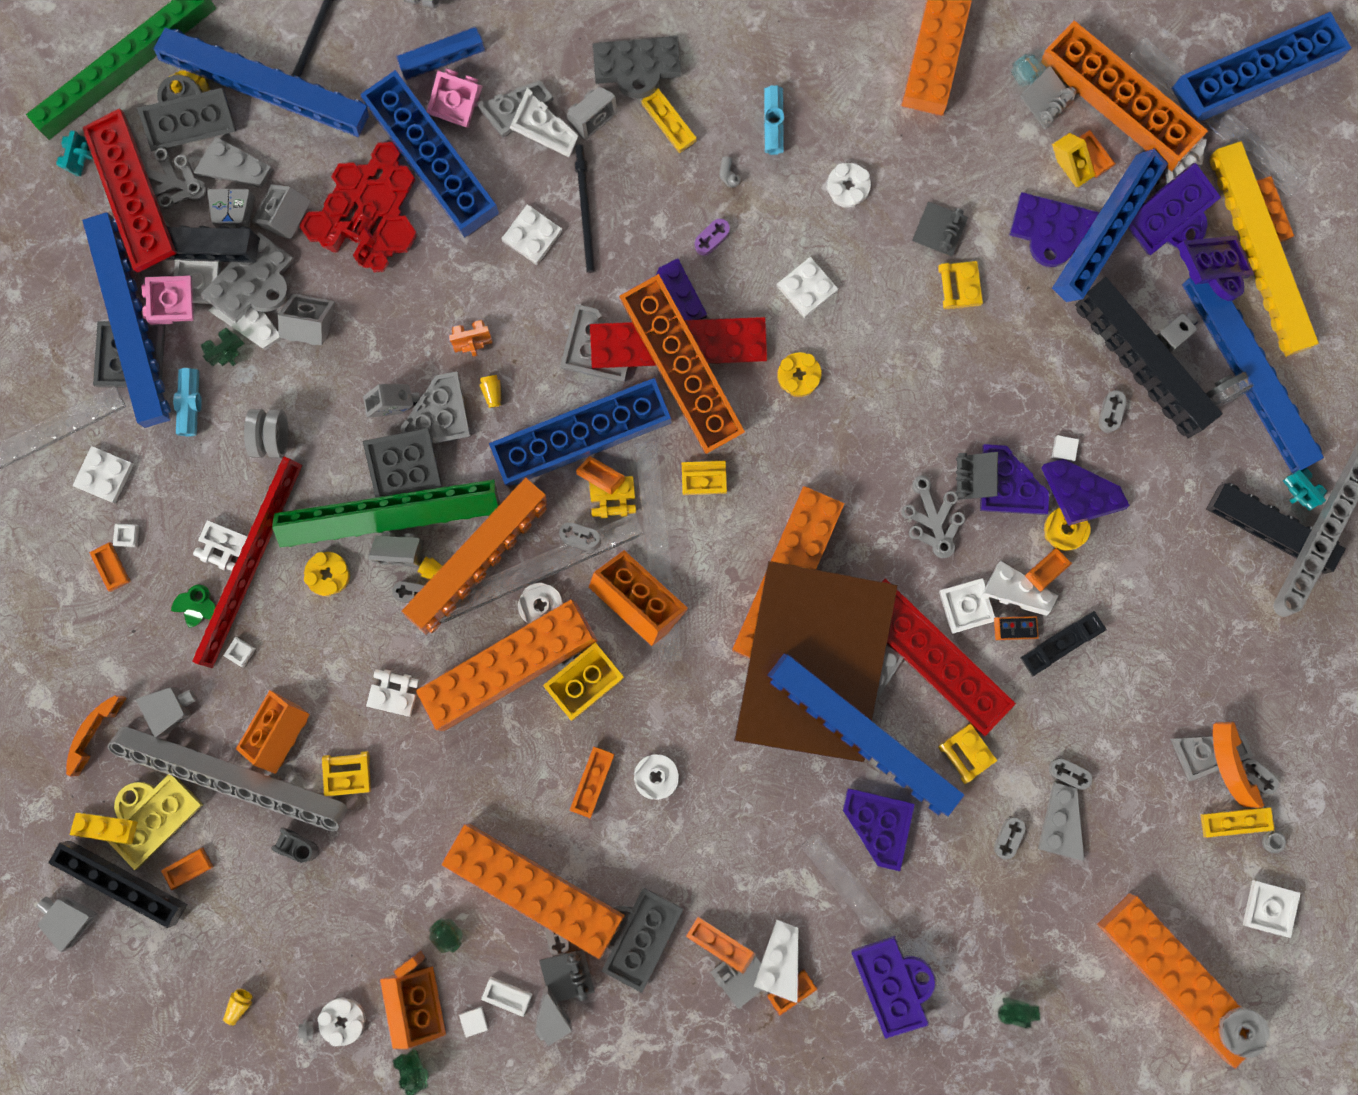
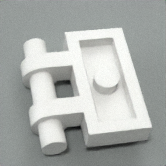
(221, 538)
(389, 699)

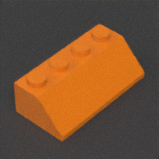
(637, 597)

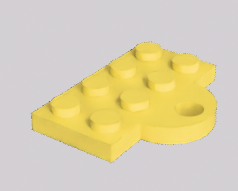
(158, 813)

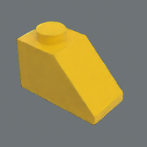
(1074, 159)

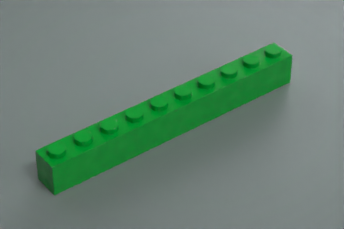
(115, 66)
(385, 513)

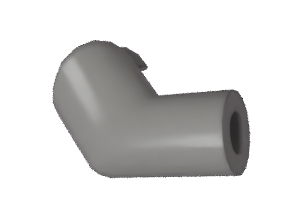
(726, 174)

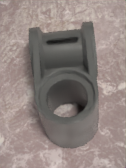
(291, 845)

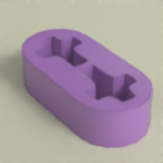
(709, 233)

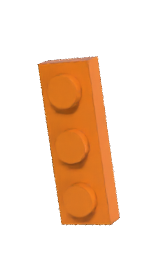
(1275, 208)
(592, 782)
(720, 945)

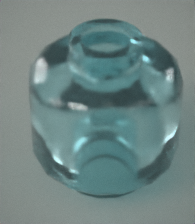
(1026, 69)

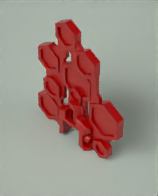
(375, 199)

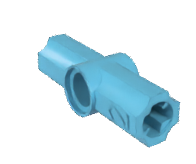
(773, 131)
(187, 402)

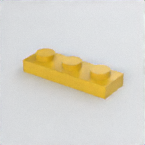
(669, 121)
(1237, 822)
(103, 828)

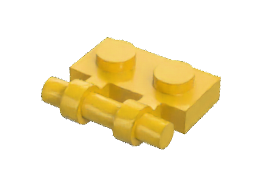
(622, 493)

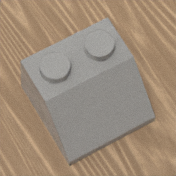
(592, 112)
(281, 211)
(305, 319)
(397, 550)

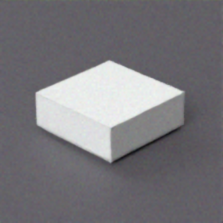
(1065, 448)
(126, 535)
(239, 652)
(473, 1021)

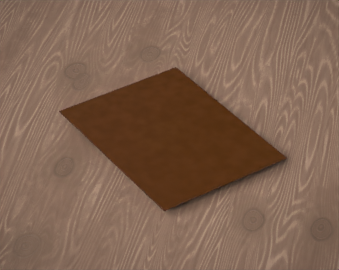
(833, 630)

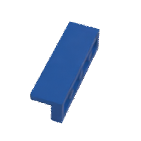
(440, 53)

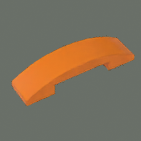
(77, 757)
(1230, 765)

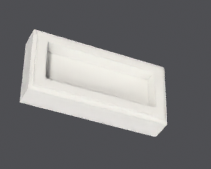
(506, 996)

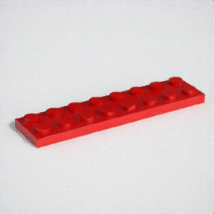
(128, 190)
(718, 340)
(946, 667)

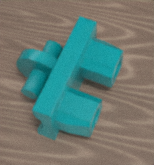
(75, 153)
(1304, 490)

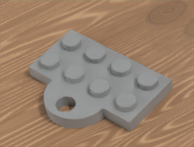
(249, 284)

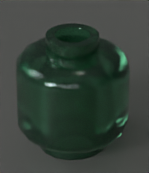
(445, 935)

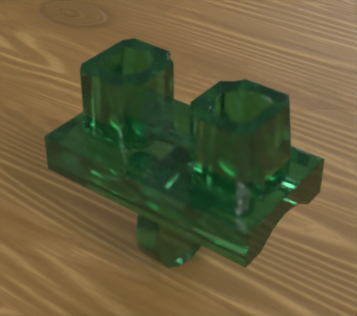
(225, 351)
(1018, 1013)
(412, 1075)

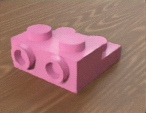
(454, 97)
(168, 299)

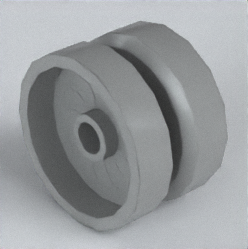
(266, 433)

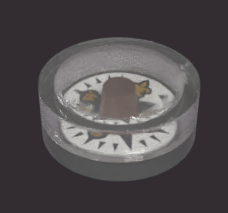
(1230, 389)

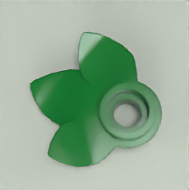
(194, 609)

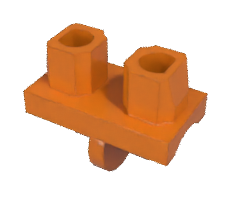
(471, 339)

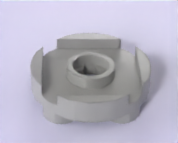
(1256, 1039)

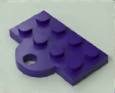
(1175, 211)
(1050, 227)
(1217, 262)
(894, 986)

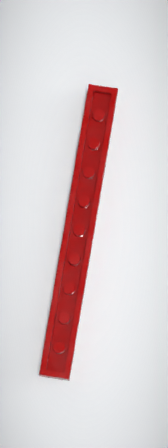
(246, 563)

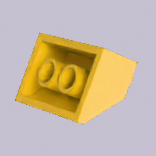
(583, 681)

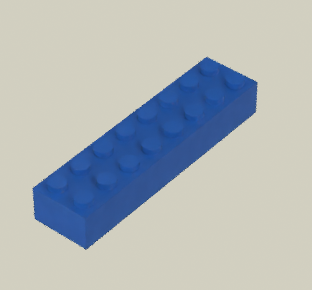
(1261, 67)
(430, 154)
(580, 433)

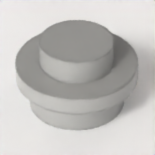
(1274, 841)
(306, 1030)

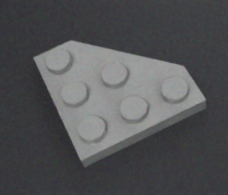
(578, 347)
(440, 410)

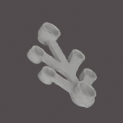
(171, 181)
(934, 521)

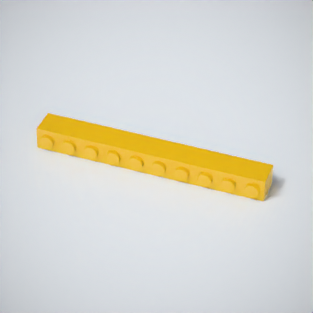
(1263, 249)

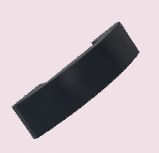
(1062, 643)

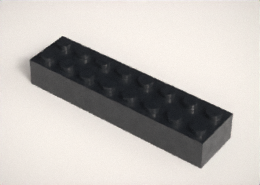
(1147, 359)

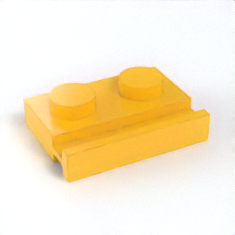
(704, 478)

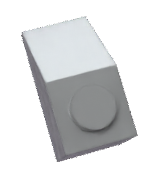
(551, 1019)

